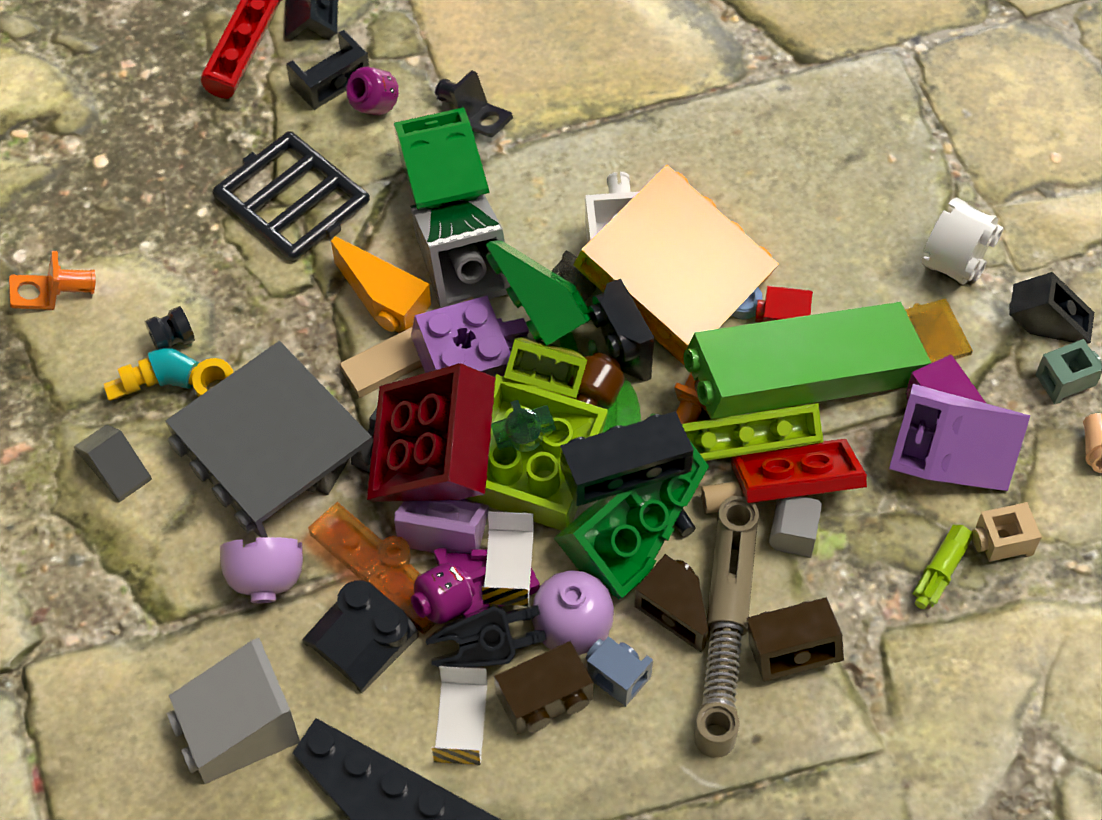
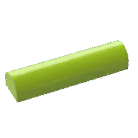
(756, 432)

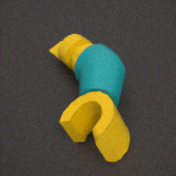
(168, 368)

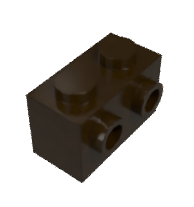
(795, 639)
(544, 688)

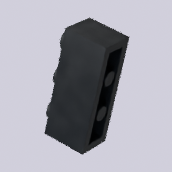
(626, 458)

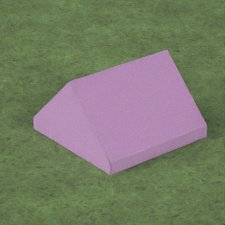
(442, 524)

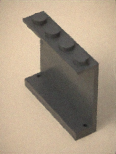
(266, 436)

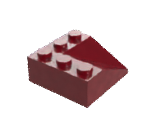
(432, 436)

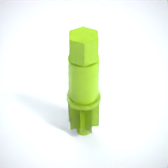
(942, 566)

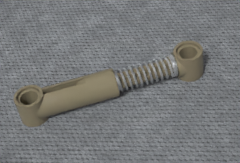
(726, 622)

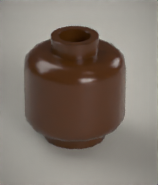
(600, 381)

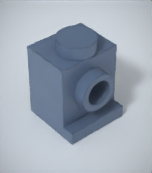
(618, 669)

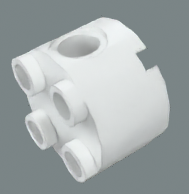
(961, 242)

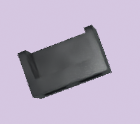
(329, 76)

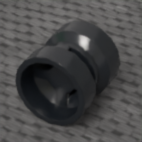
(170, 329)

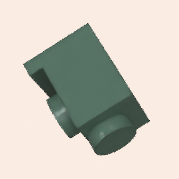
(1069, 370)

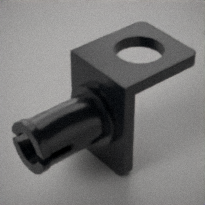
(470, 96)

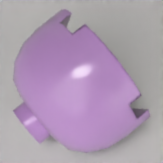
(262, 566)
(574, 610)

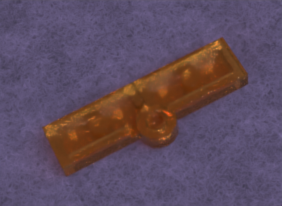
(371, 559)

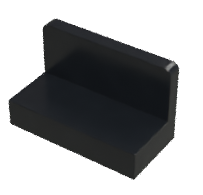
(315, 15)

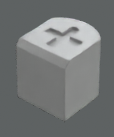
(795, 525)

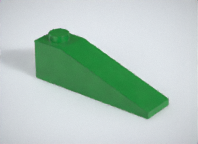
(625, 531)

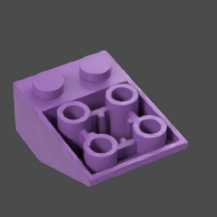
(958, 440)

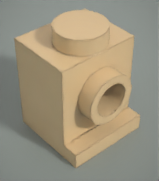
(1012, 523)

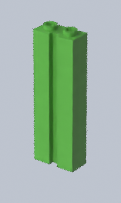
(804, 359)

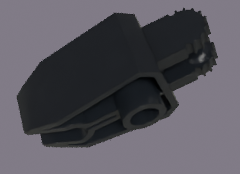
(485, 637)

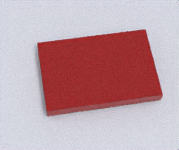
(799, 471)

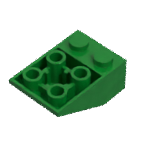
(441, 158)
(547, 298)

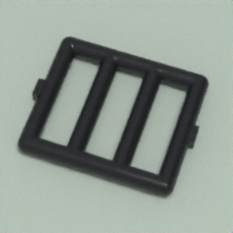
(271, 231)

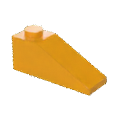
(385, 290)

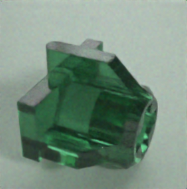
(523, 428)

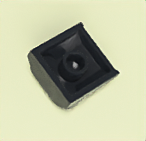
(624, 330)
(362, 633)

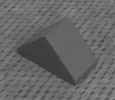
(114, 461)

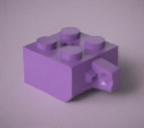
(466, 335)

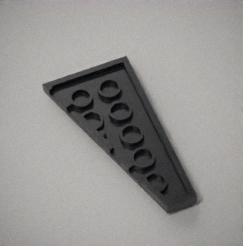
(372, 785)

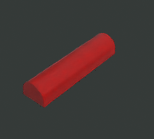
(237, 46)

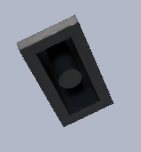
(1051, 309)

